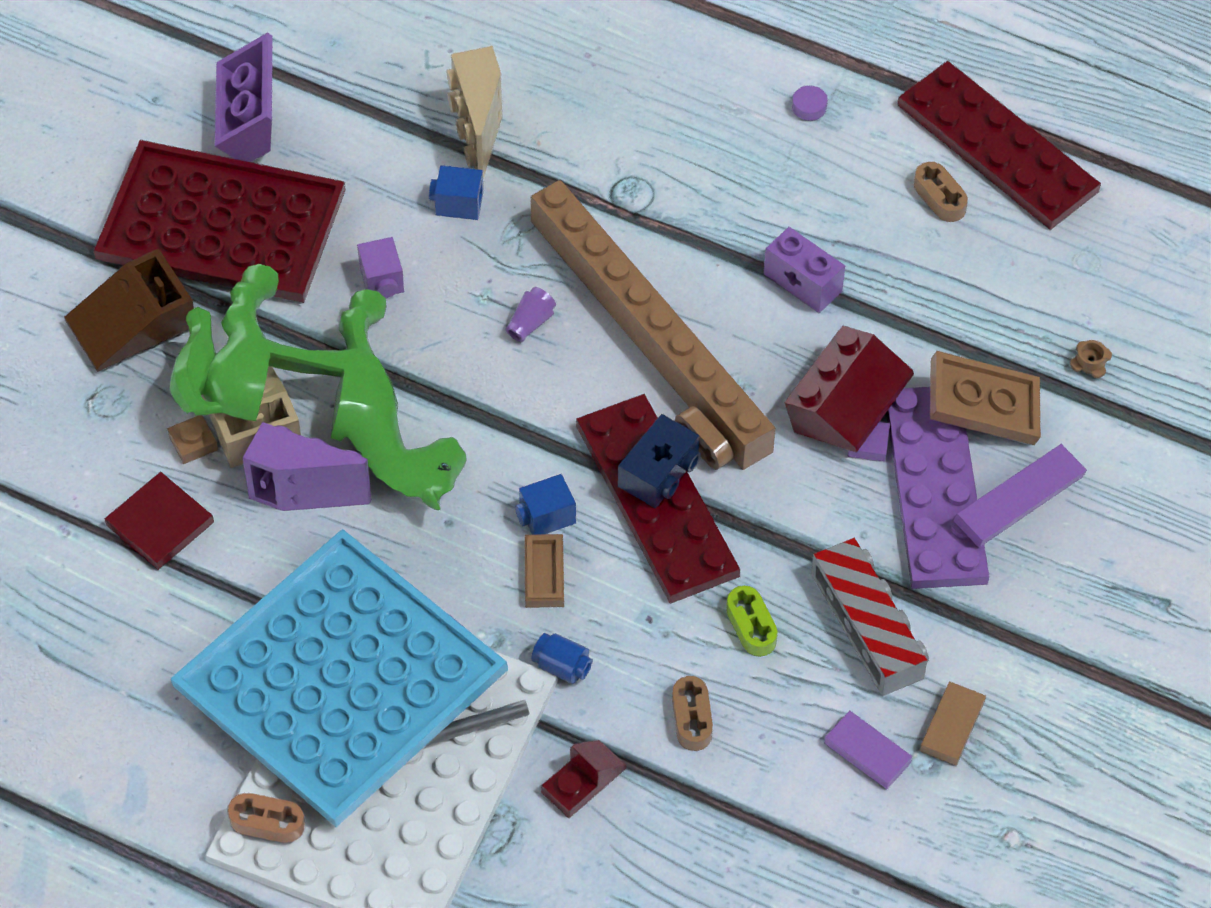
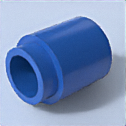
(562, 657)

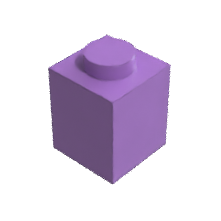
(381, 267)

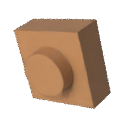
(192, 439)

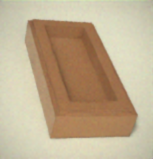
(544, 571)
(952, 723)

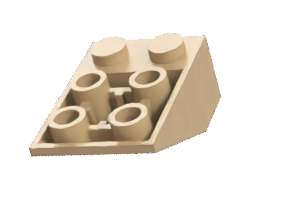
(477, 101)
(275, 409)

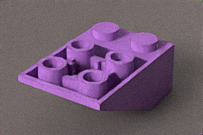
(303, 472)

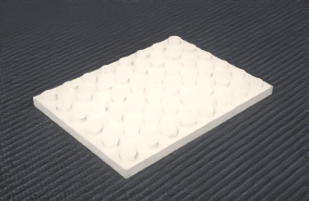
(410, 835)

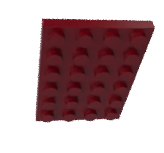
(221, 217)

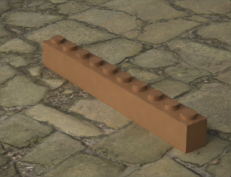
(651, 323)

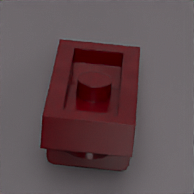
(583, 777)

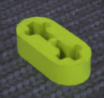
(745, 624)

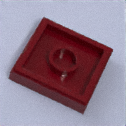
(159, 520)

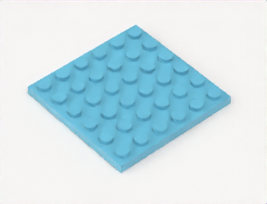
(339, 676)

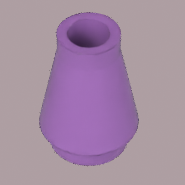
(531, 313)

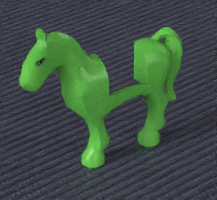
(364, 398)

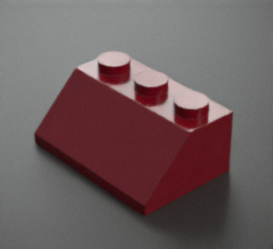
(847, 390)

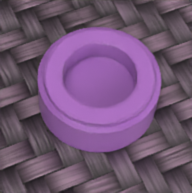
(809, 103)

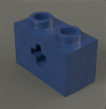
(659, 461)

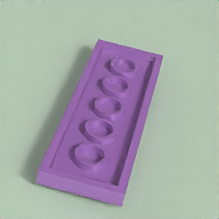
(932, 487)

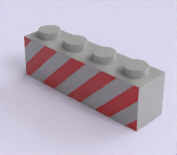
(869, 616)

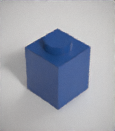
(457, 192)
(546, 505)

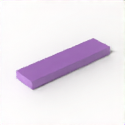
(1019, 495)

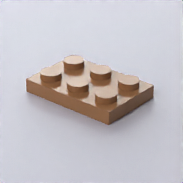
(985, 398)

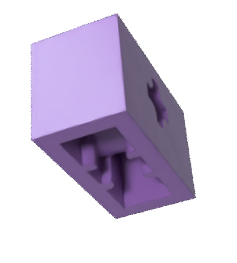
(804, 269)

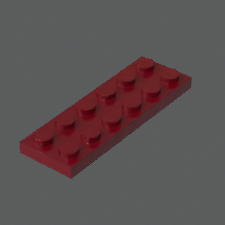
(999, 145)
(680, 533)

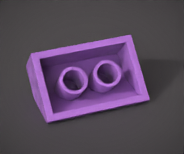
(245, 101)

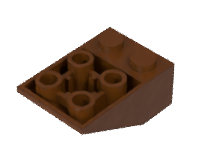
(131, 311)

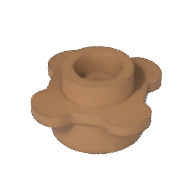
(1091, 350)

